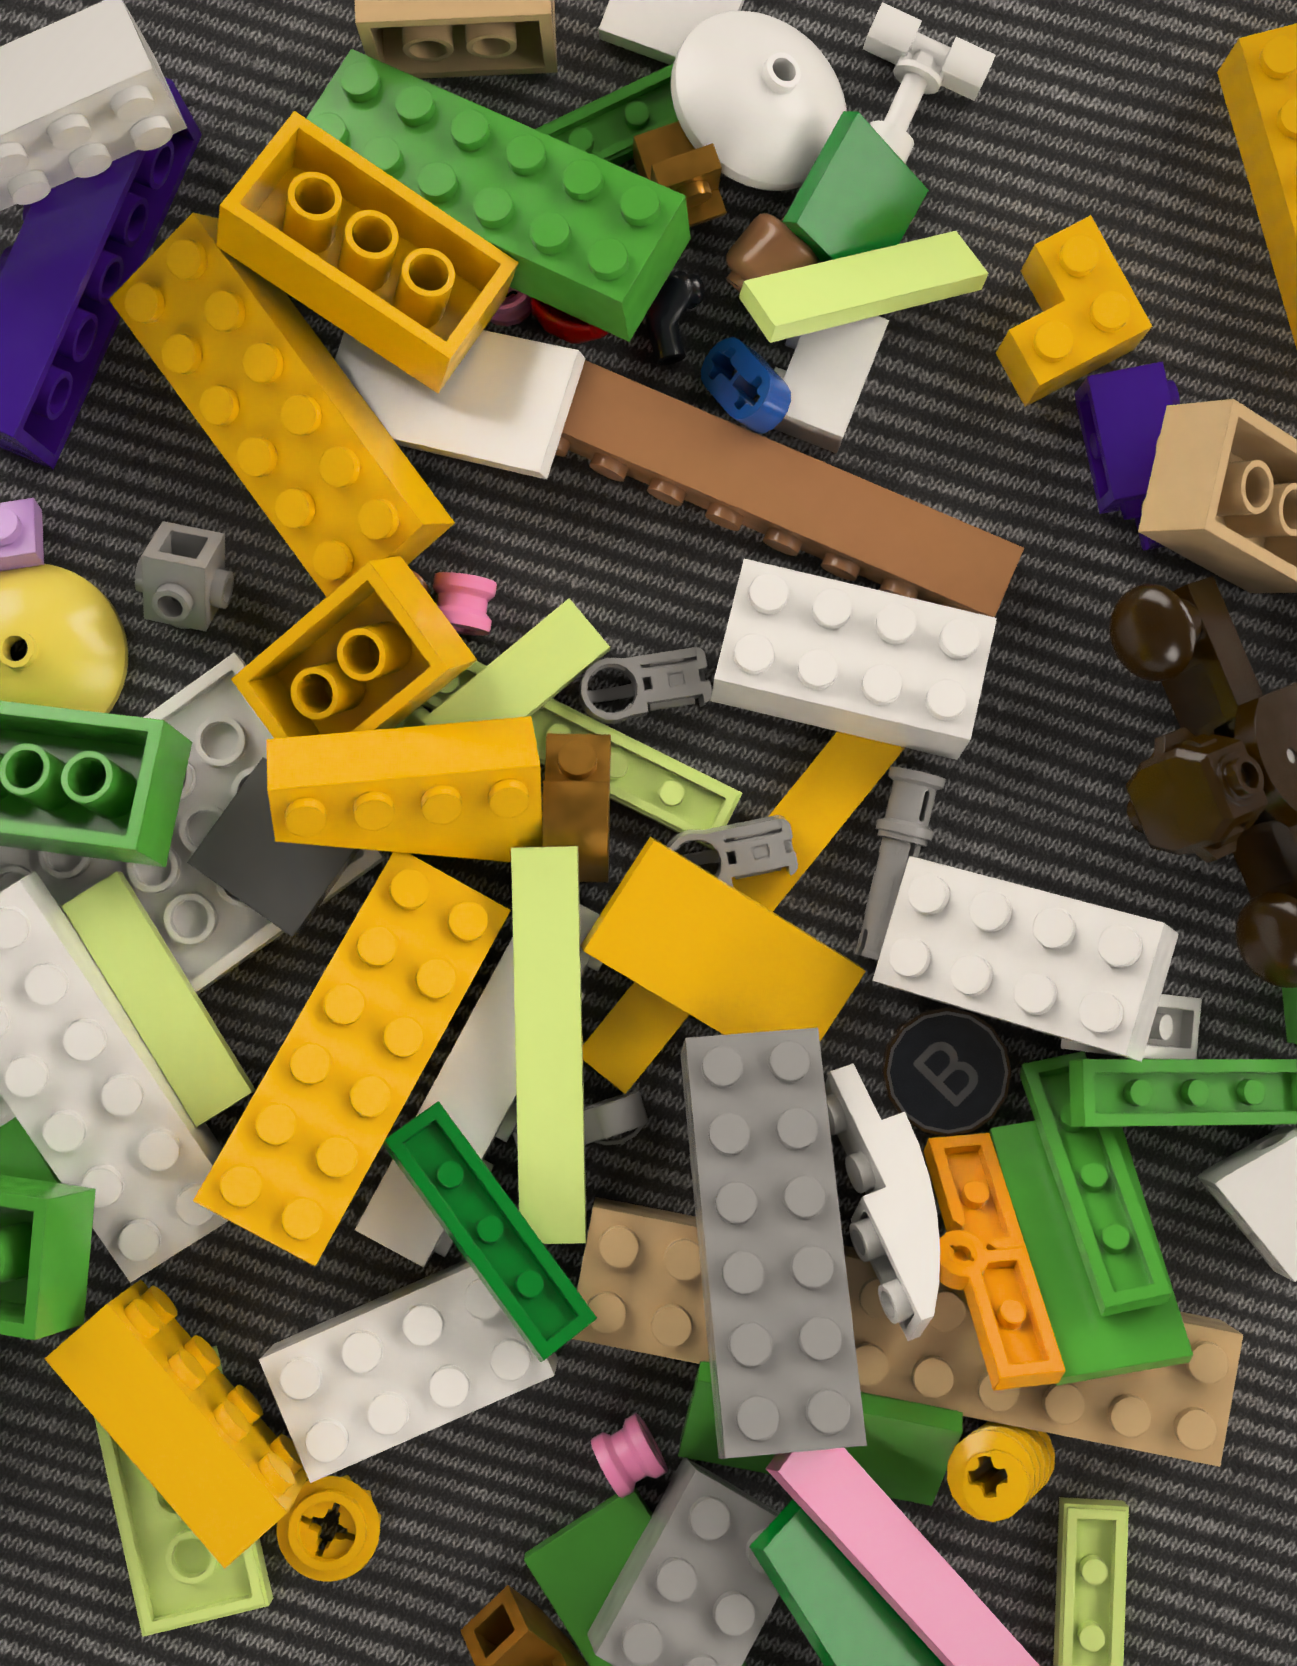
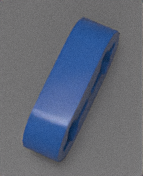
(737, 392)

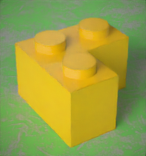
(1085, 317)

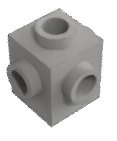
(184, 576)

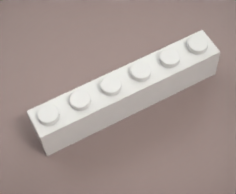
(480, 1098)

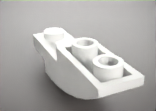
(898, 1215)

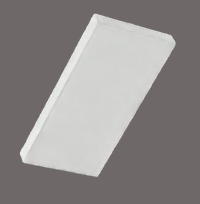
(495, 409)

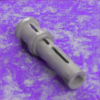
(902, 834)

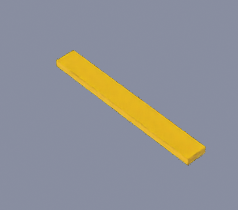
(816, 811)

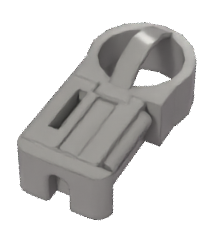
(656, 682)
(743, 847)
(612, 1118)

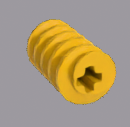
(999, 1469)

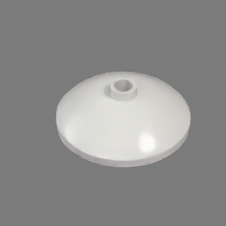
(757, 97)

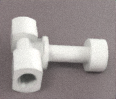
(921, 69)

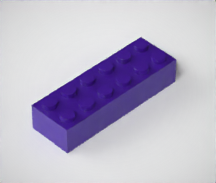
(58, 284)

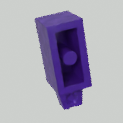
(1120, 428)

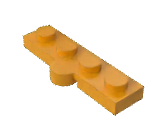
(991, 1263)

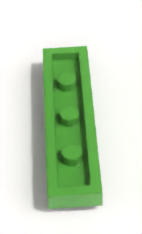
(1182, 1092)
(1095, 1195)

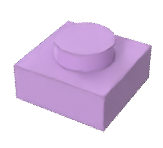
(21, 534)

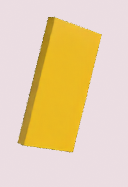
(717, 950)

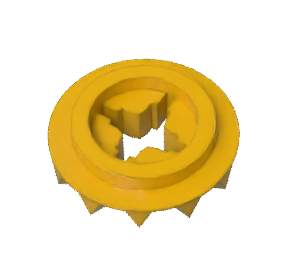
(345, 1553)

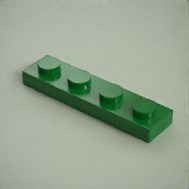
(489, 1231)

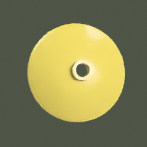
(71, 637)

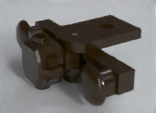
(1230, 767)

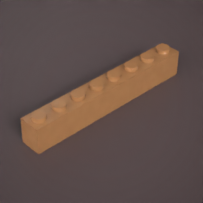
(784, 495)

